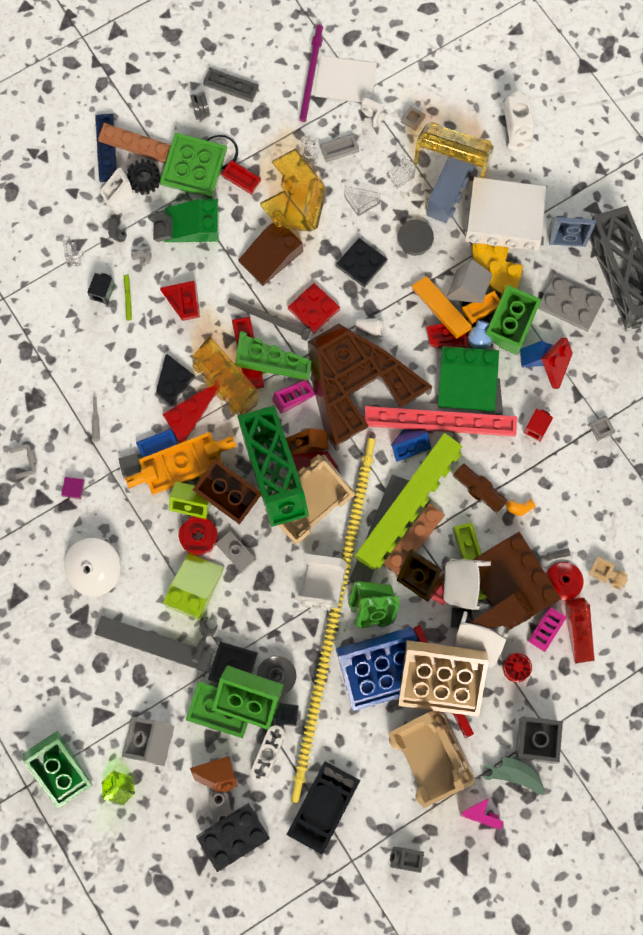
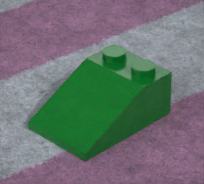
(195, 221)
(56, 769)

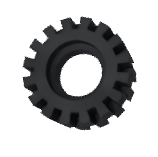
(141, 167)

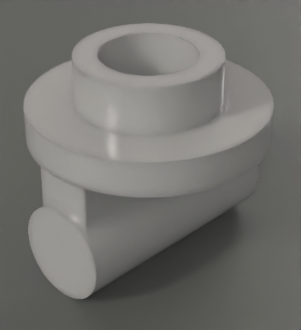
(144, 256)

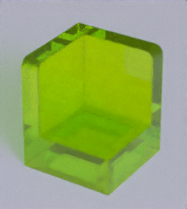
(118, 787)

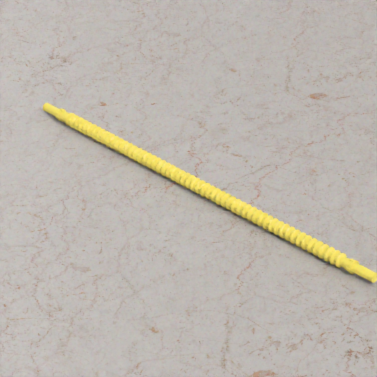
(333, 620)

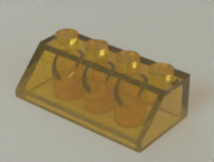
(225, 377)

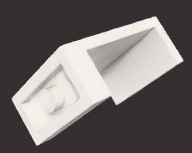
(322, 582)

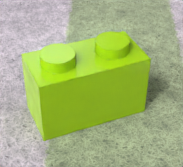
(187, 501)

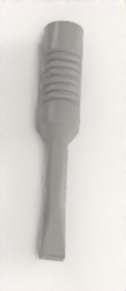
(95, 422)

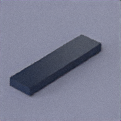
(106, 153)

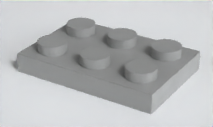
(571, 303)

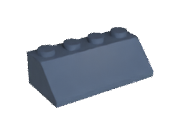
(448, 189)

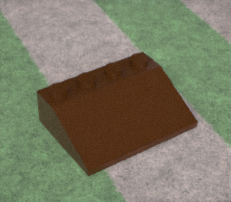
(515, 570)

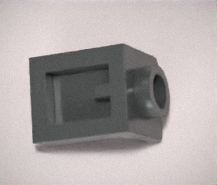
(162, 226)
(406, 859)

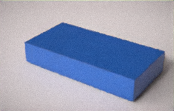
(156, 443)

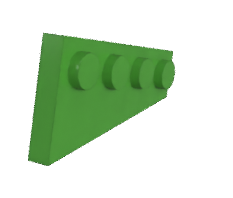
(262, 357)

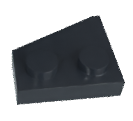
(173, 380)

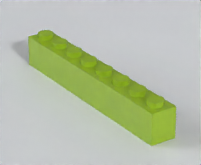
(408, 501)

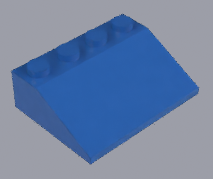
(374, 668)

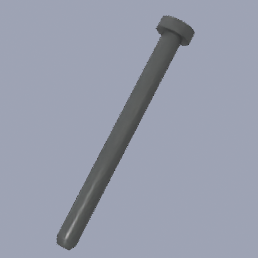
(305, 333)

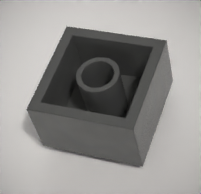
(539, 740)

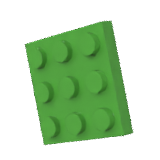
(193, 165)

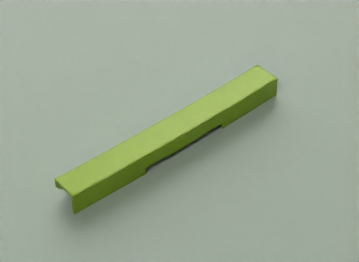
(127, 297)

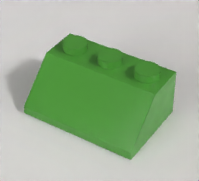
(512, 319)
(247, 697)

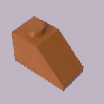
(308, 441)
(216, 774)

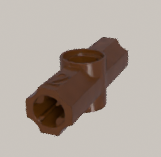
(480, 488)

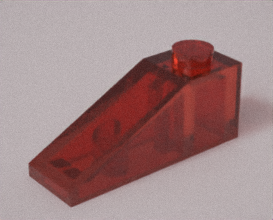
(580, 629)

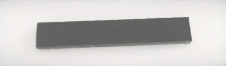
(394, 488)
(151, 643)

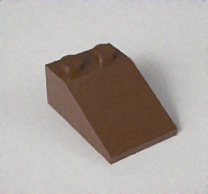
(271, 253)
(509, 611)

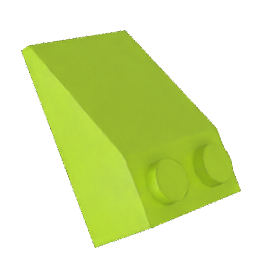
(193, 587)

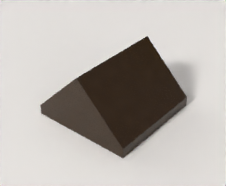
(420, 575)

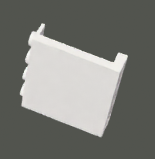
(506, 214)

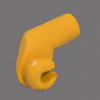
(520, 509)

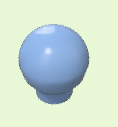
(477, 336)

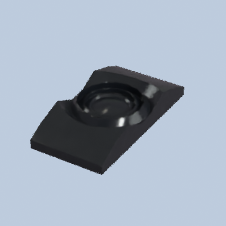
(323, 807)

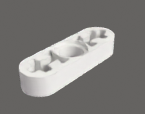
(278, 741)

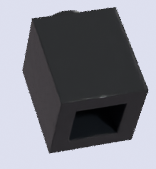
(101, 288)

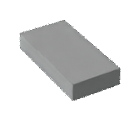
(339, 148)

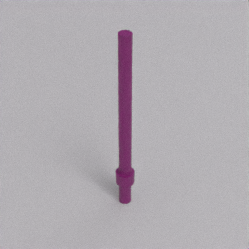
(316, 43)

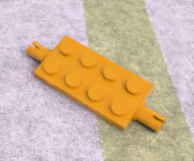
(179, 463)

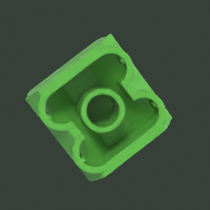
(374, 604)

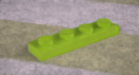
(468, 545)

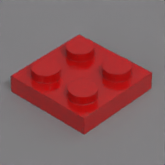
(313, 308)

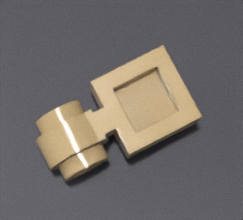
(603, 570)

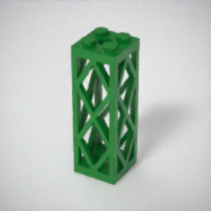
(295, 497)

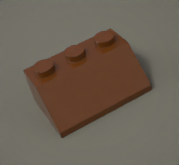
(227, 491)

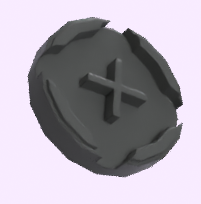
(415, 237)

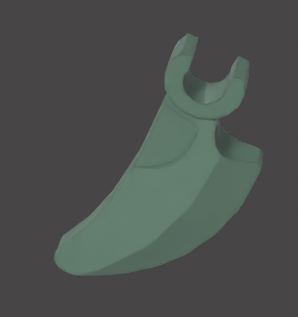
(516, 772)

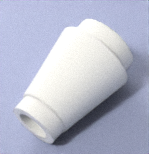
(372, 326)

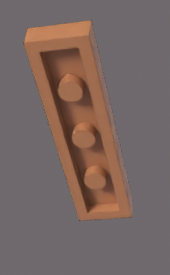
(134, 143)
(414, 538)

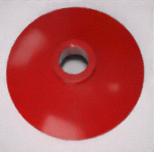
(574, 575)

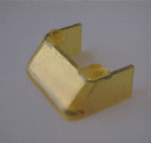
(455, 145)
(306, 195)

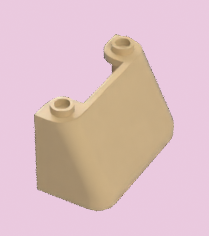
(433, 757)

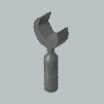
(552, 555)
(202, 643)

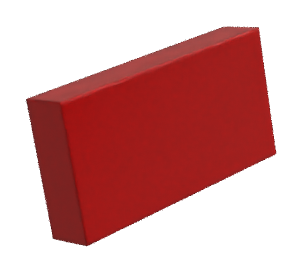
(241, 177)

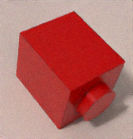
(538, 424)

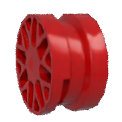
(517, 667)

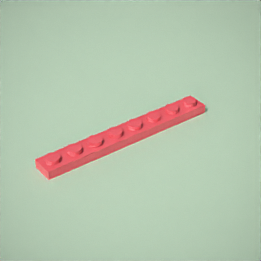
(441, 421)

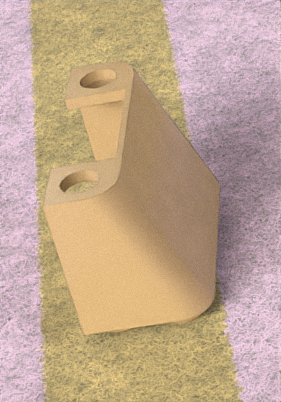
(323, 492)

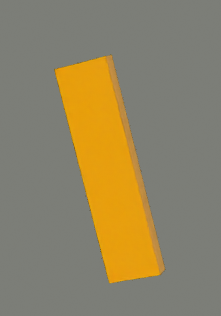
(441, 307)

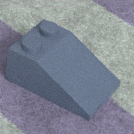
(570, 231)

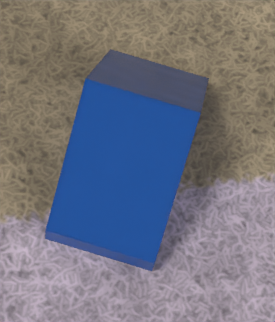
(532, 354)

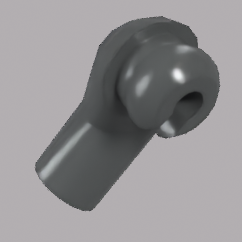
(115, 233)

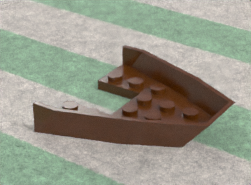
(344, 365)

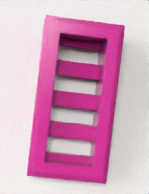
(286, 405)
(554, 613)

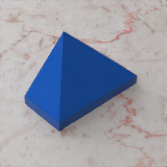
(410, 443)

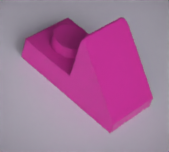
(476, 814)

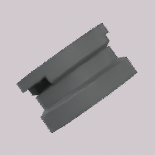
(200, 105)

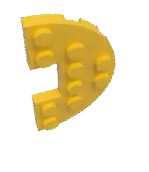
(494, 260)

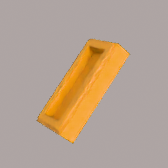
(479, 311)

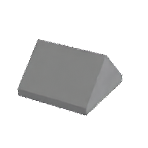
(470, 283)

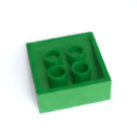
(468, 378)

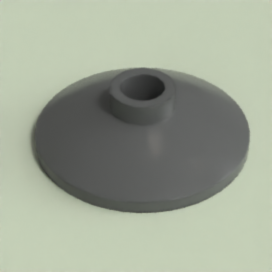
(278, 665)

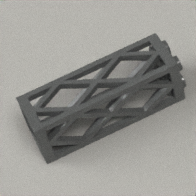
(614, 275)

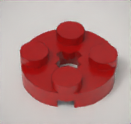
(201, 546)

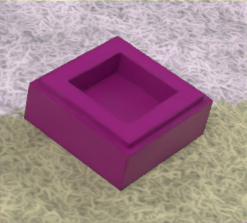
(73, 488)

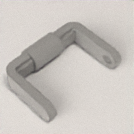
(31, 459)

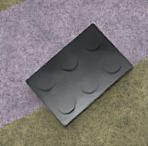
(232, 837)

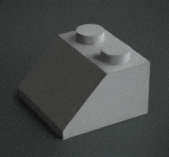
(148, 741)

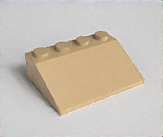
(443, 678)

